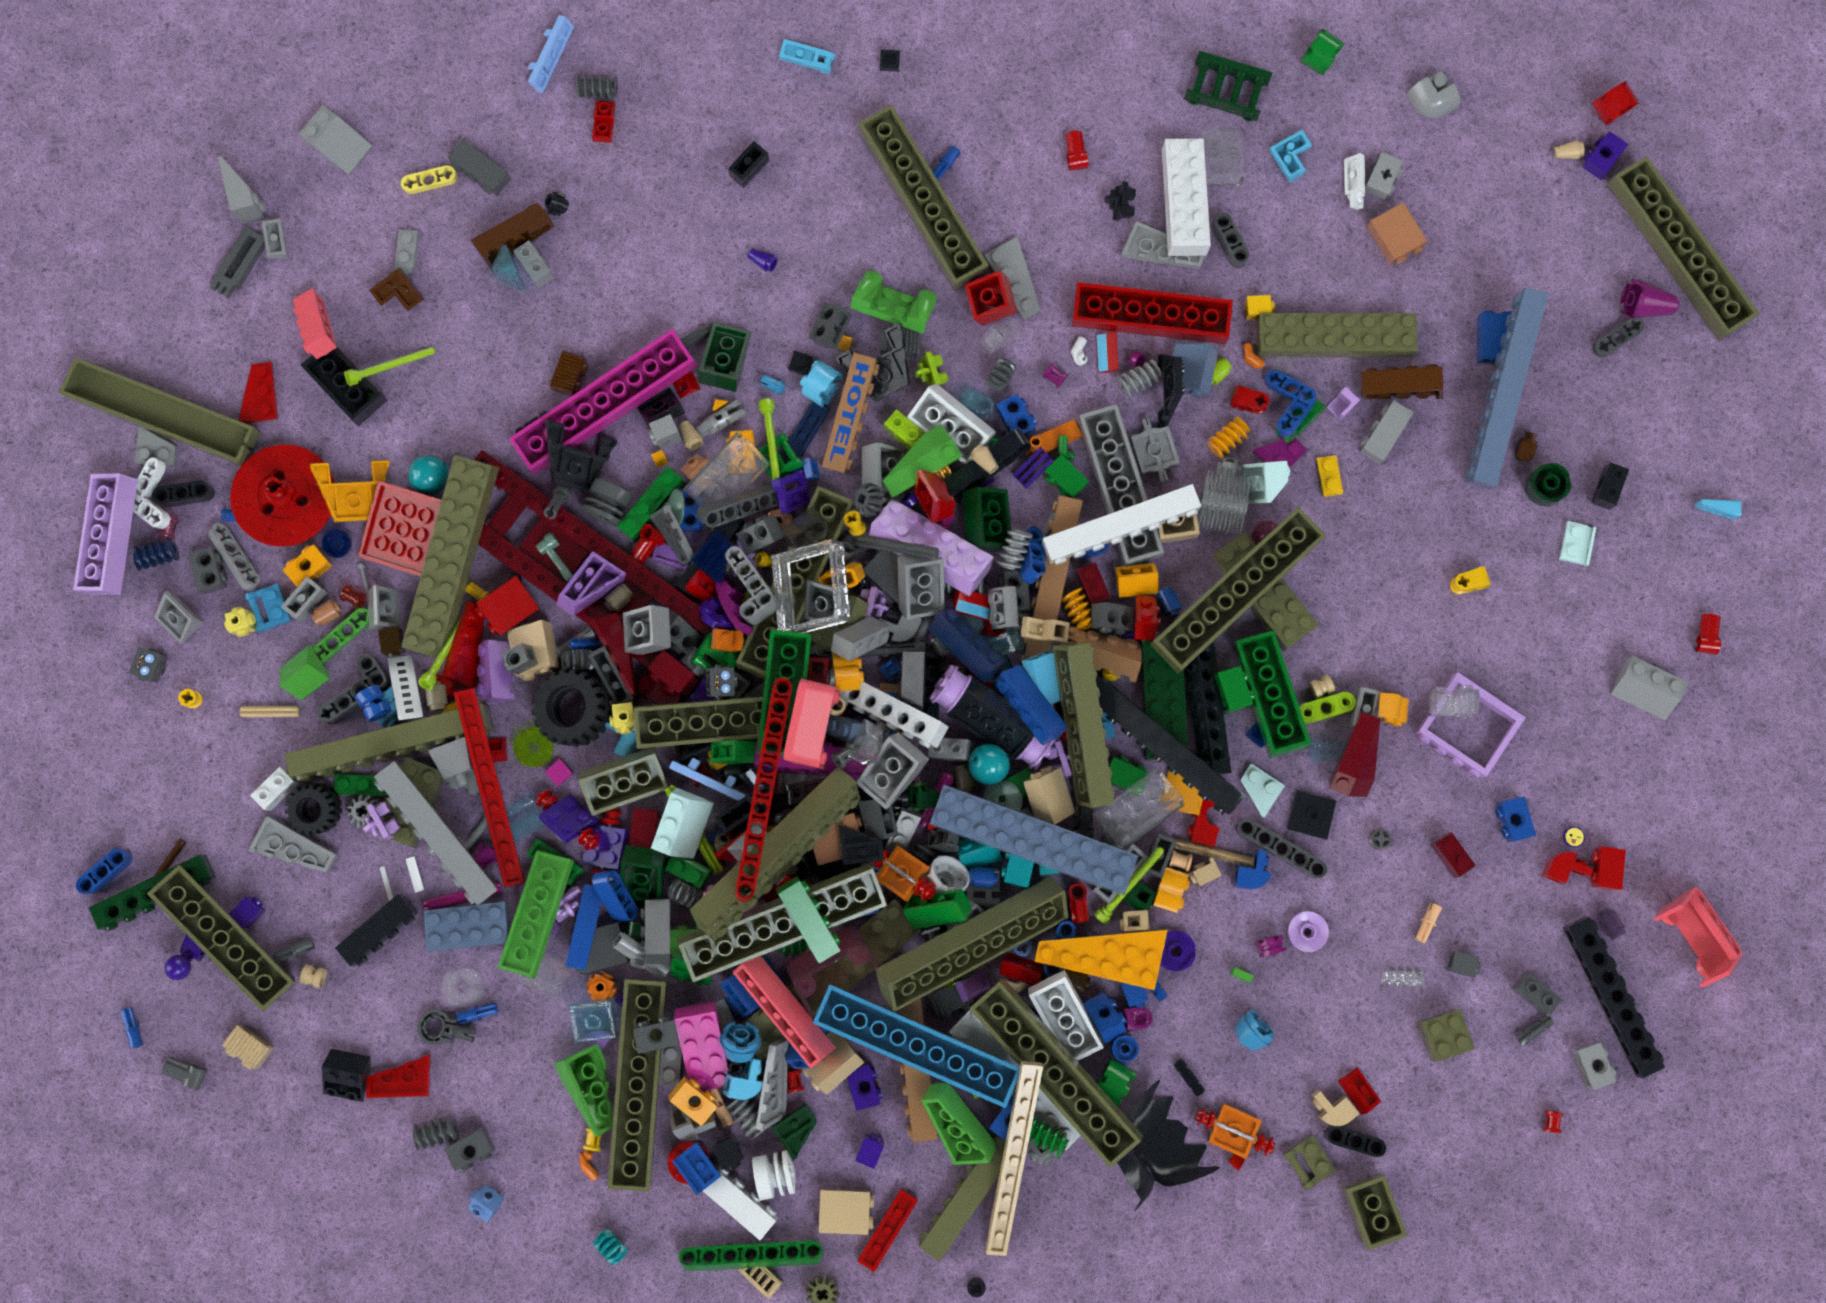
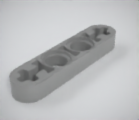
(230, 557)

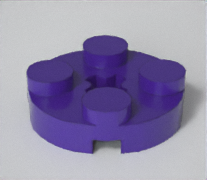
(714, 614)
(1186, 951)

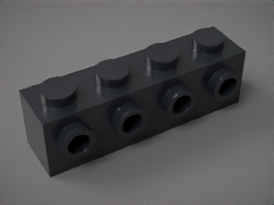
(376, 930)

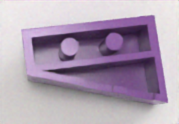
(589, 584)
(493, 676)

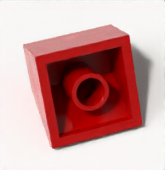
(933, 496)

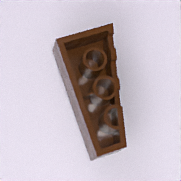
(513, 232)
(1403, 382)

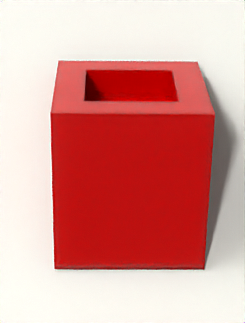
(1236, 1161)

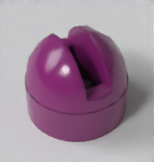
(1136, 357)

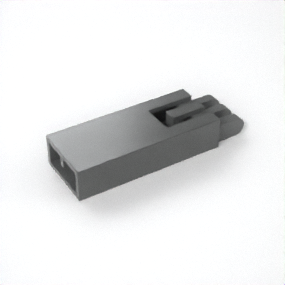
(242, 255)

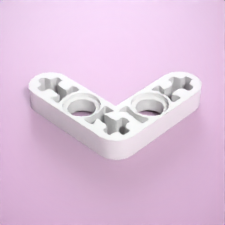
(143, 495)

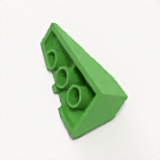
(930, 453)
(586, 1082)

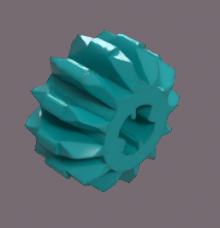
(610, 1246)

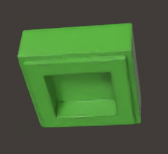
(1242, 975)

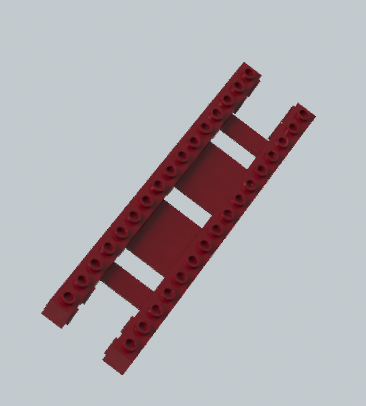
(576, 543)

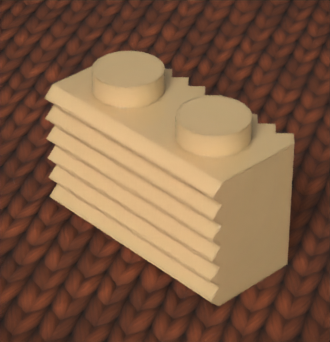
(247, 1047)

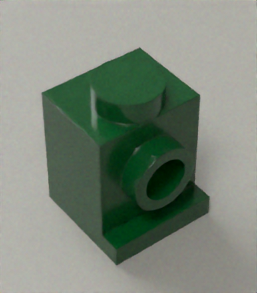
(923, 797)
(1146, 897)

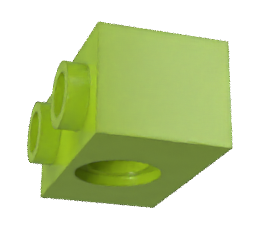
(903, 429)

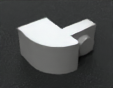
(904, 631)

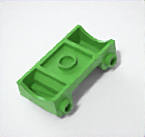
(893, 305)

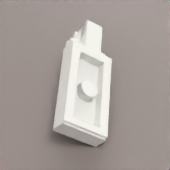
(1355, 180)

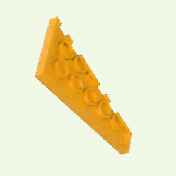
(1117, 957)

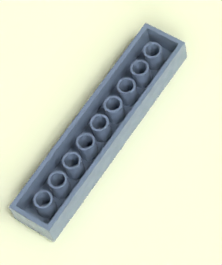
(1506, 388)
(1033, 840)

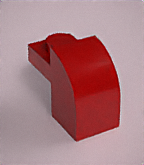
(1561, 865)

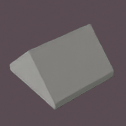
(383, 608)
(177, 617)

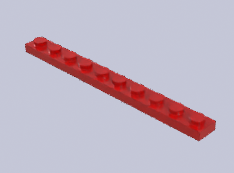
(489, 787)

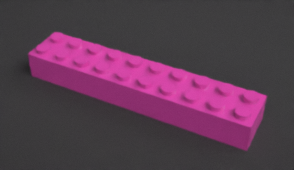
(607, 398)

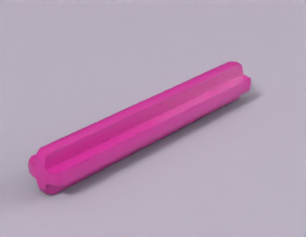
(452, 899)

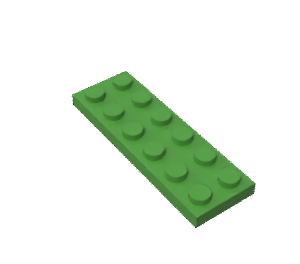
(535, 914)

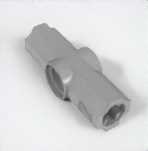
(632, 950)

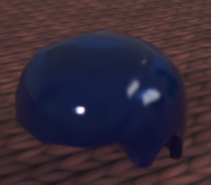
(333, 541)

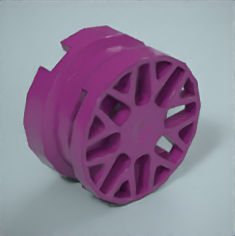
(1271, 945)

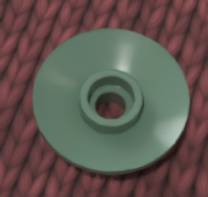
(677, 504)
(1009, 791)

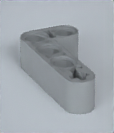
(751, 580)

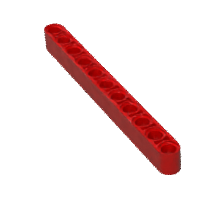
(759, 798)

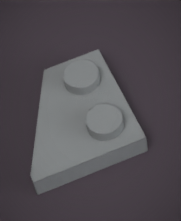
(152, 446)

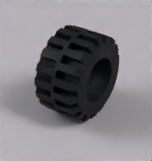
(298, 809)

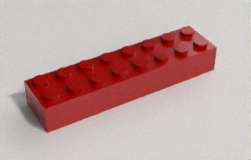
(1152, 313)

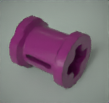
(1048, 374)

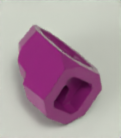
(1137, 1019)

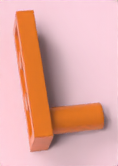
(1049, 439)

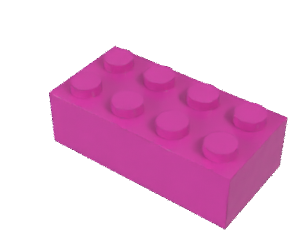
(700, 1044)

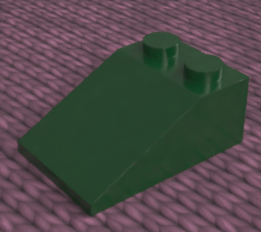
(724, 357)
(643, 873)

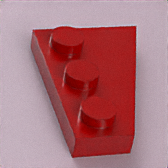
(260, 395)
(401, 1082)

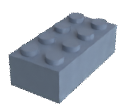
(467, 926)

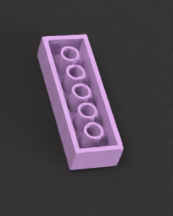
(105, 534)
(963, 562)

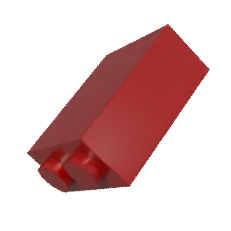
(506, 606)

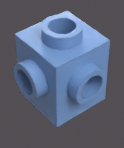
(485, 1203)

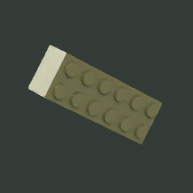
(1278, 607)

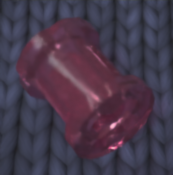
(169, 530)

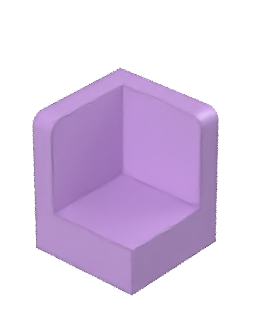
(1343, 403)

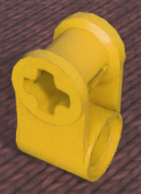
(1473, 581)

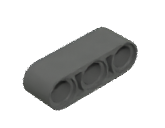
(1230, 231)

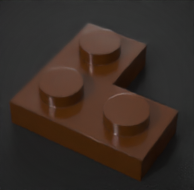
(397, 285)

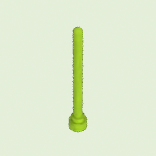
(354, 376)
(767, 407)
(428, 679)
(1104, 913)

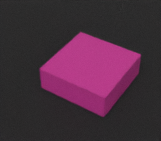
(559, 772)

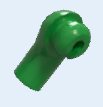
(1063, 448)

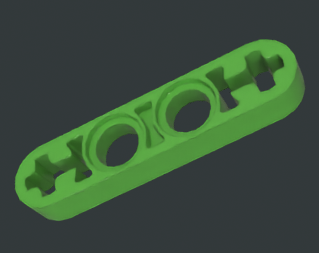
(338, 634)

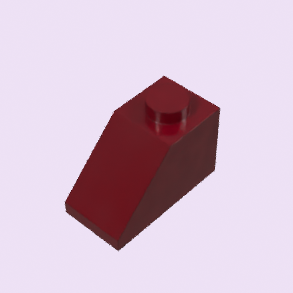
(655, 692)

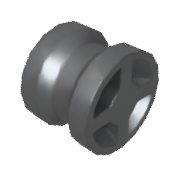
(1384, 839)

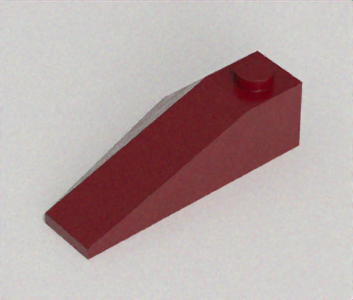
(611, 634)
(1358, 760)

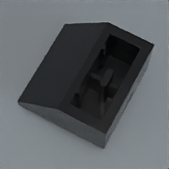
(345, 1074)

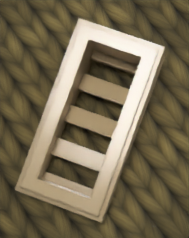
(755, 1281)

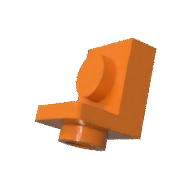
(727, 640)

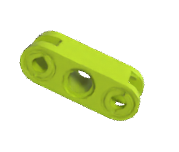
(1335, 707)

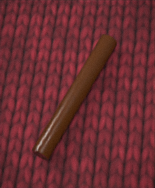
(171, 856)

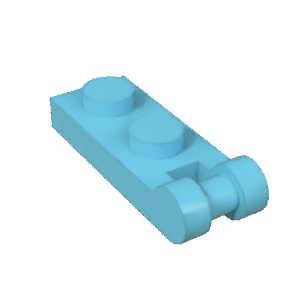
(806, 56)

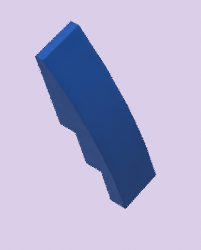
(584, 928)

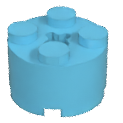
(821, 383)

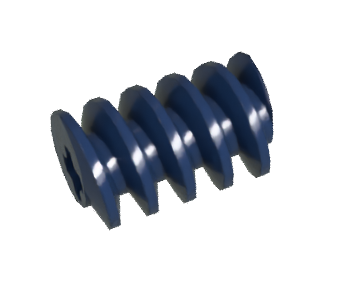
(155, 554)

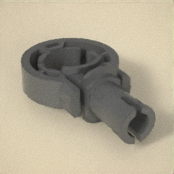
(455, 1030)

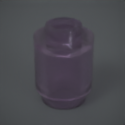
(1611, 923)

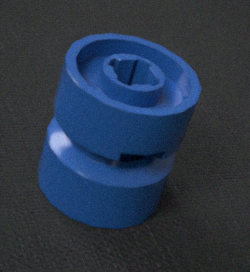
(372, 702)
(1124, 1048)

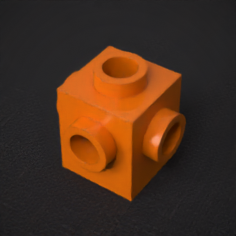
(609, 987)

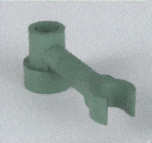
(547, 546)

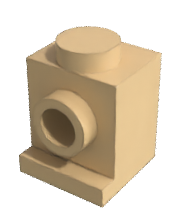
(1204, 873)
(1138, 917)

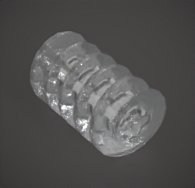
(1401, 977)

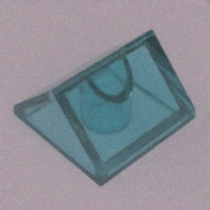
(506, 270)
(593, 1020)

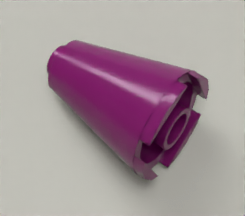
(1647, 301)

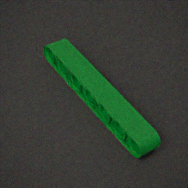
(742, 1250)

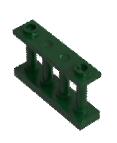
(1241, 73)

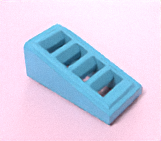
(1725, 508)

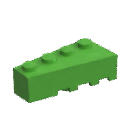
(957, 1126)

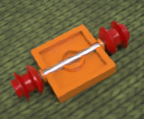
(905, 875)
(1234, 1131)

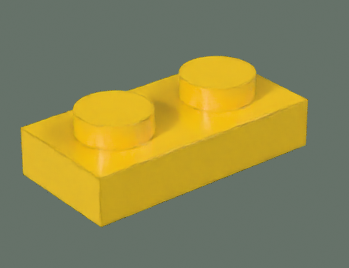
(1329, 476)

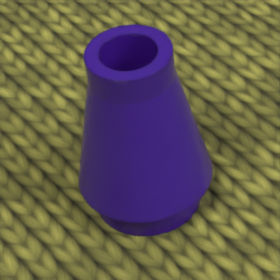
(763, 259)

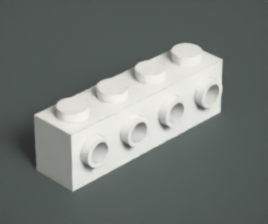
(741, 1204)

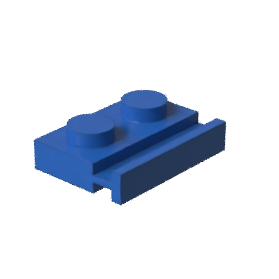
(696, 1168)

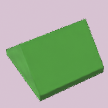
(303, 674)

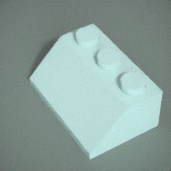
(1266, 480)
(682, 824)

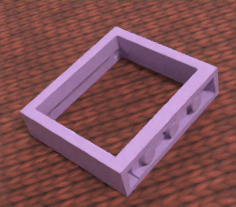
(1459, 758)

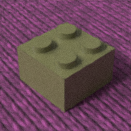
(1445, 1035)

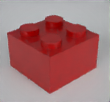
(991, 298)

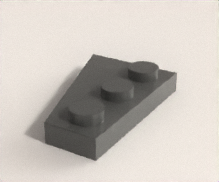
(672, 533)

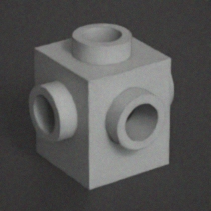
(1040, 1158)

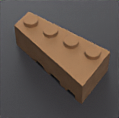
(1111, 652)

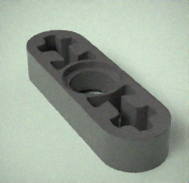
(1633, 333)

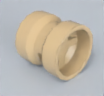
(1321, 687)
(313, 976)

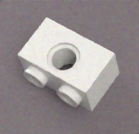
(274, 789)

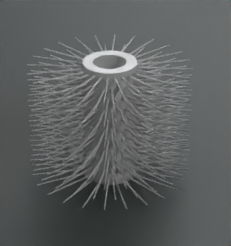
(1224, 501)

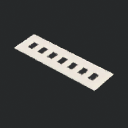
(405, 687)

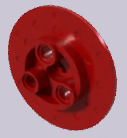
(258, 488)

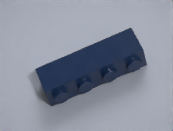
(966, 645)

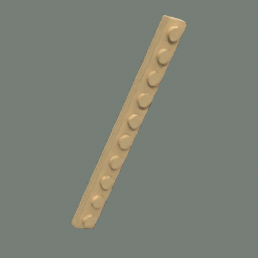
(1013, 1158)

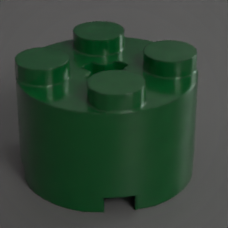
(1558, 487)

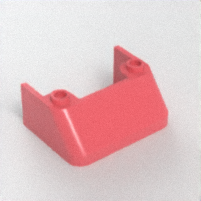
(810, 723)
(1705, 933)

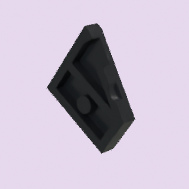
(859, 847)

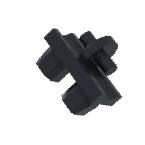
(1118, 201)

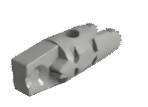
(713, 423)

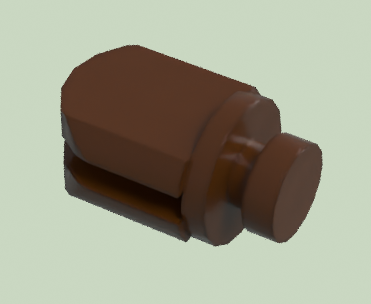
(1526, 447)

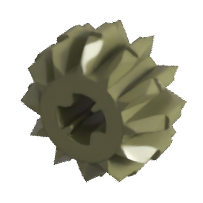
(821, 1285)

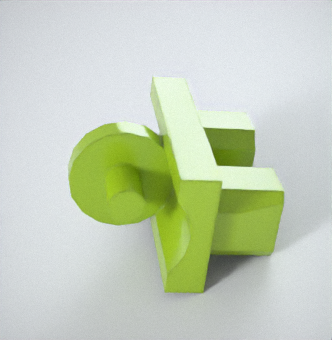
(928, 370)

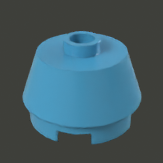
(1253, 1031)
(740, 1041)

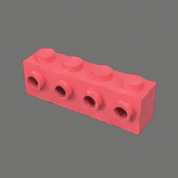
(314, 324)

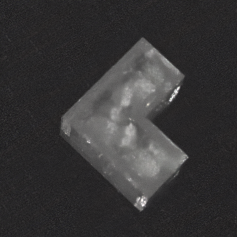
(1459, 703)

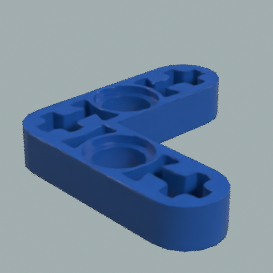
(1298, 401)

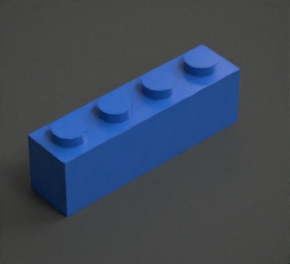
(1030, 704)

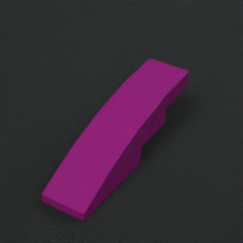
(730, 599)

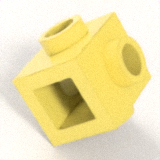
(240, 622)
(621, 712)

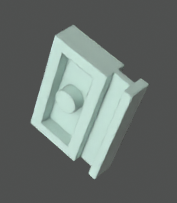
(1577, 543)

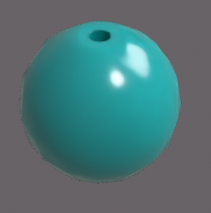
(428, 474)
(988, 764)

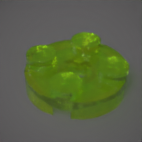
(523, 752)

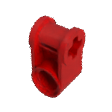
(1247, 400)

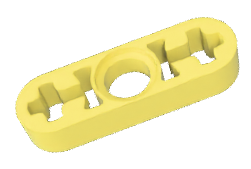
(416, 188)

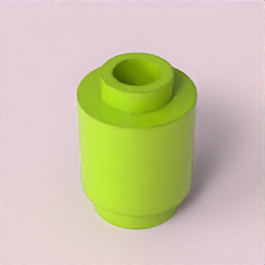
(1221, 370)

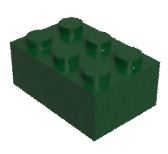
(987, 518)

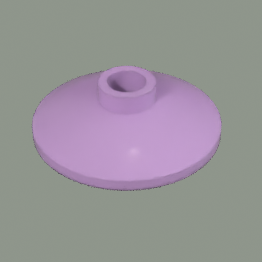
(1317, 926)

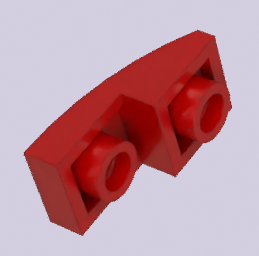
(604, 121)

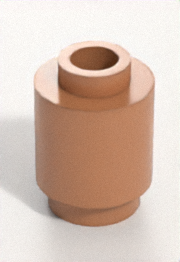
(326, 612)

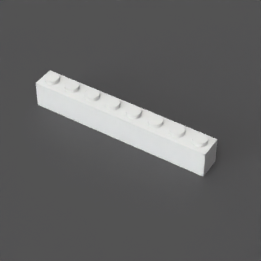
(1121, 524)

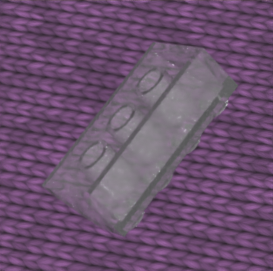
(727, 472)
(1139, 809)

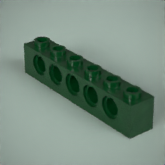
(103, 911)

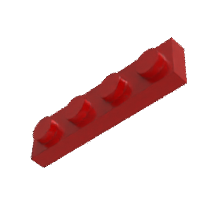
(887, 1230)

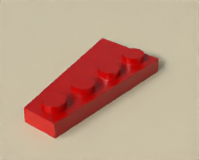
(463, 654)

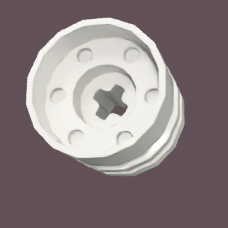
(948, 874)
(773, 1175)

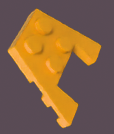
(349, 500)

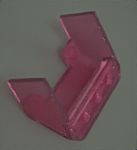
(805, 964)

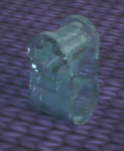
(975, 402)

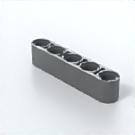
(734, 506)
(1291, 849)

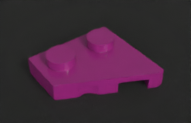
(1281, 451)

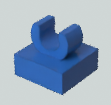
(811, 469)
(891, 669)

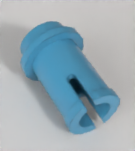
(773, 384)

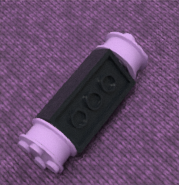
(988, 716)

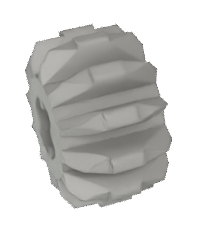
(359, 804)

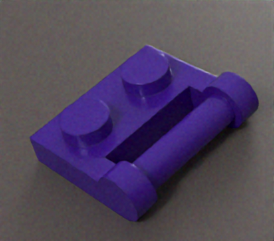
(794, 497)

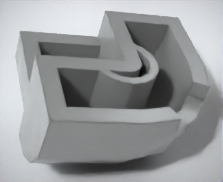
(1434, 96)
(685, 1127)

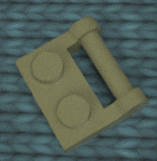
(1315, 1159)

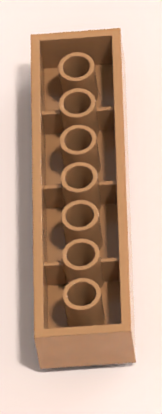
(915, 1087)

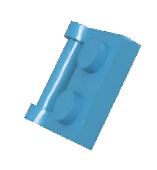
(272, 600)

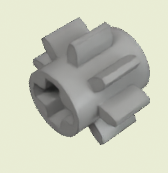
(1229, 466)

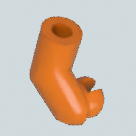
(1252, 359)
(585, 1165)

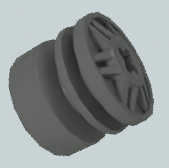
(607, 500)

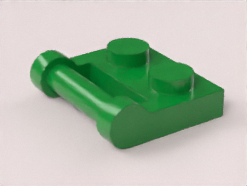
(784, 469)
(720, 657)

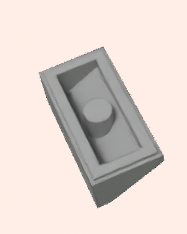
(274, 239)

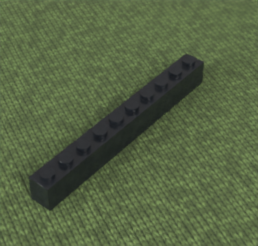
(1168, 748)

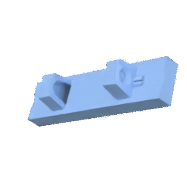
(550, 54)
(691, 772)

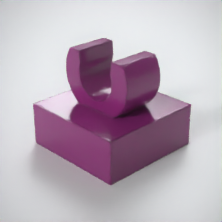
(485, 856)

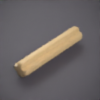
(269, 711)

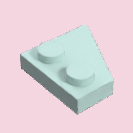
(1261, 788)

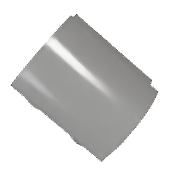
(1003, 607)

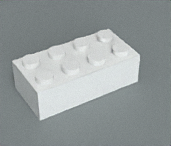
(960, 423)
(1065, 1015)

